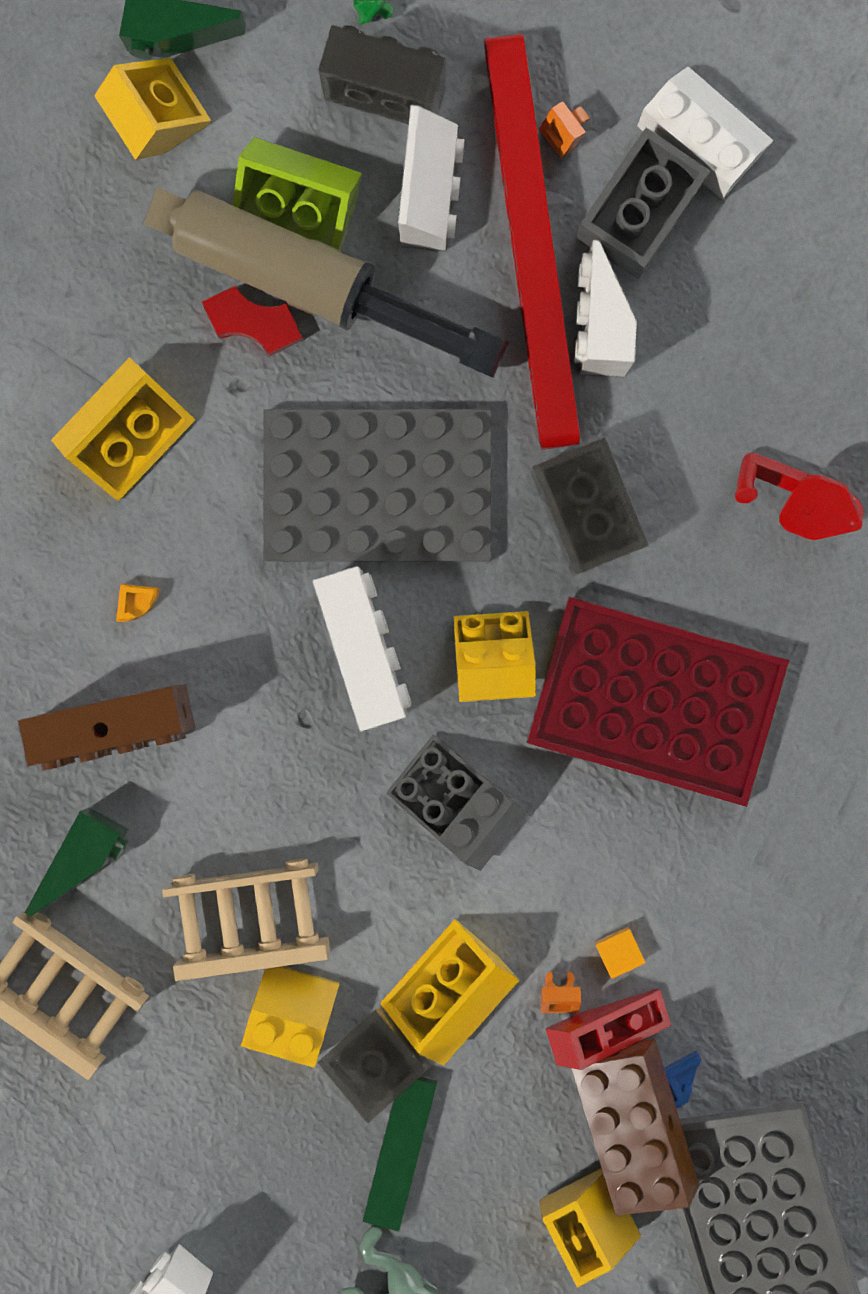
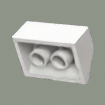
(706, 129)
(429, 180)

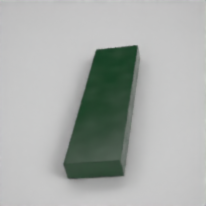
(399, 1155)

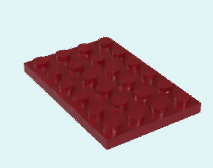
(657, 701)

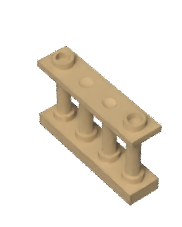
(233, 956)
(53, 1032)

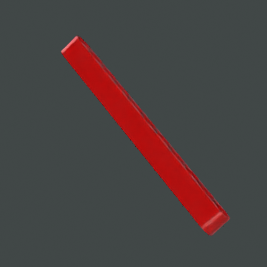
(531, 241)

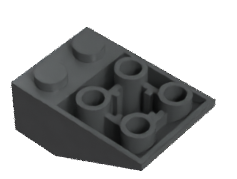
(456, 803)

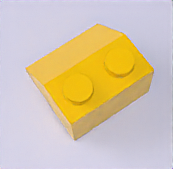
(151, 106)
(290, 1015)

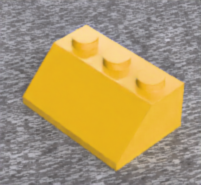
(122, 430)
(448, 993)

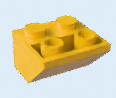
(494, 656)
(587, 1228)

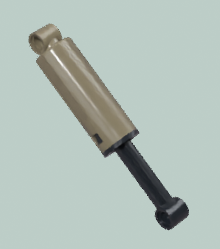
(307, 274)

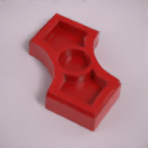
(236, 316)

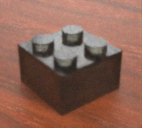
(373, 1064)

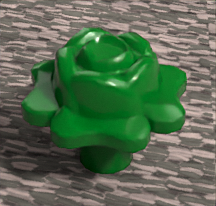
(371, 8)

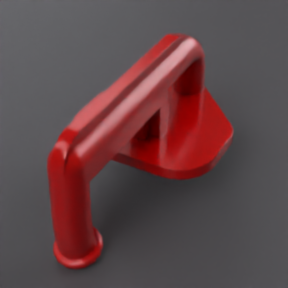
(816, 503)

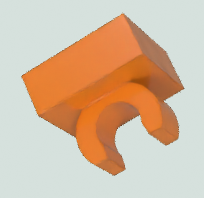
(564, 128)
(560, 999)

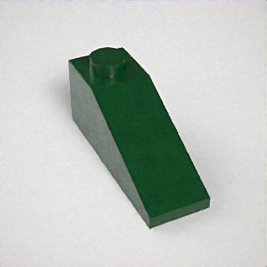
(175, 26)
(86, 849)

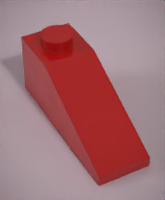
(607, 1029)

